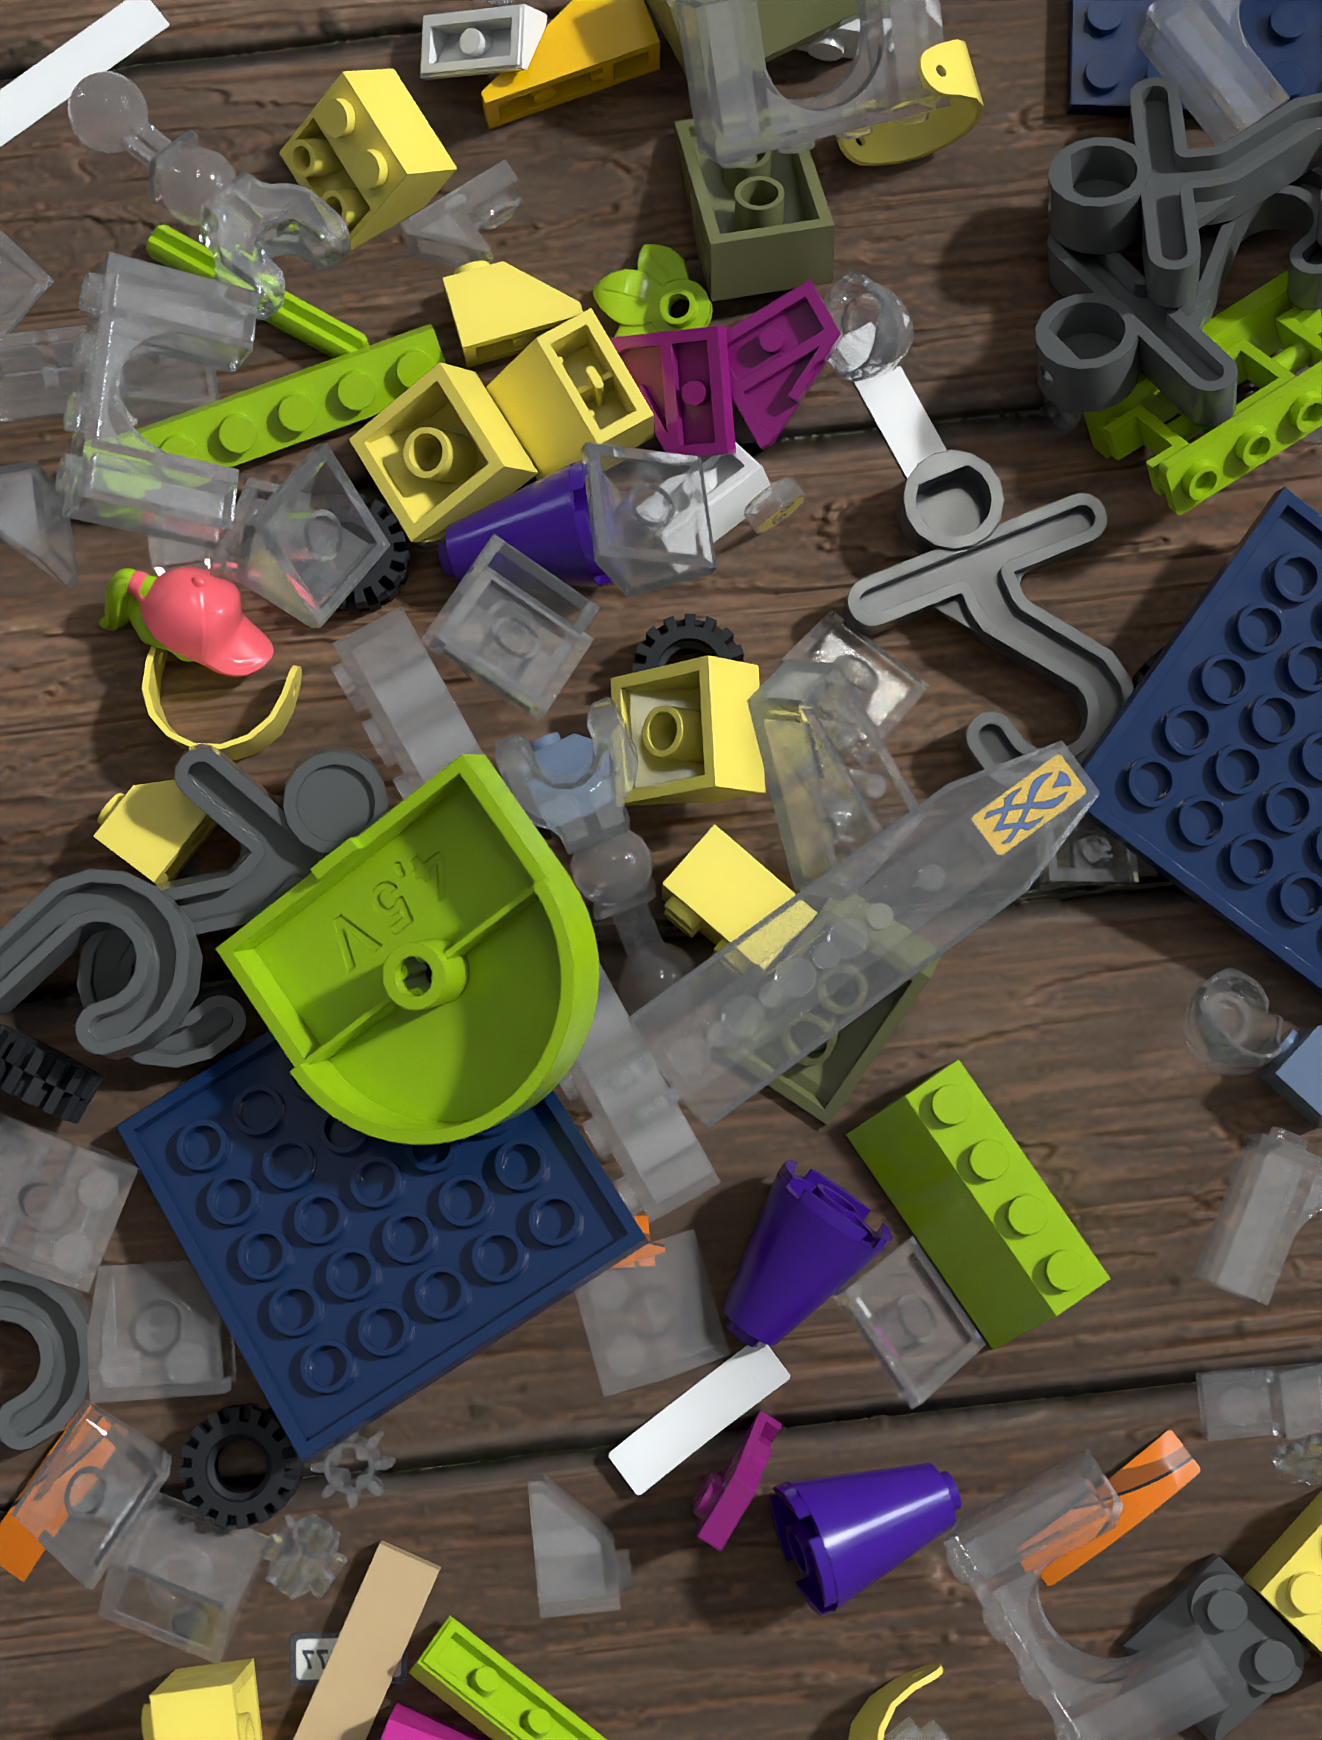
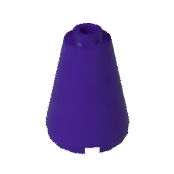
(541, 521)
(799, 1255)
(859, 1526)

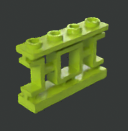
(1262, 423)

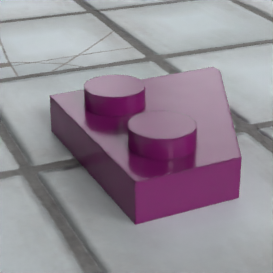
(778, 358)
(686, 387)
(726, 1496)

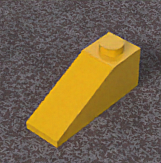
(578, 54)

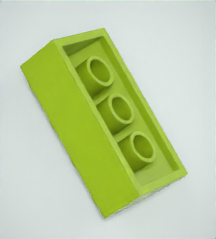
(977, 1206)

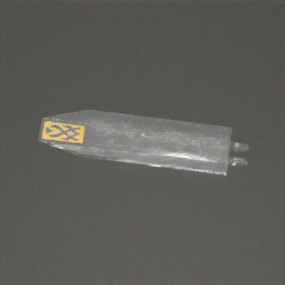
(855, 935)

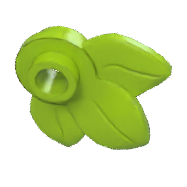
(645, 296)

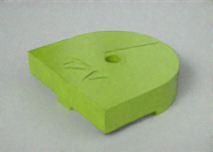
(510, 951)

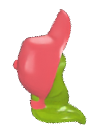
(190, 616)

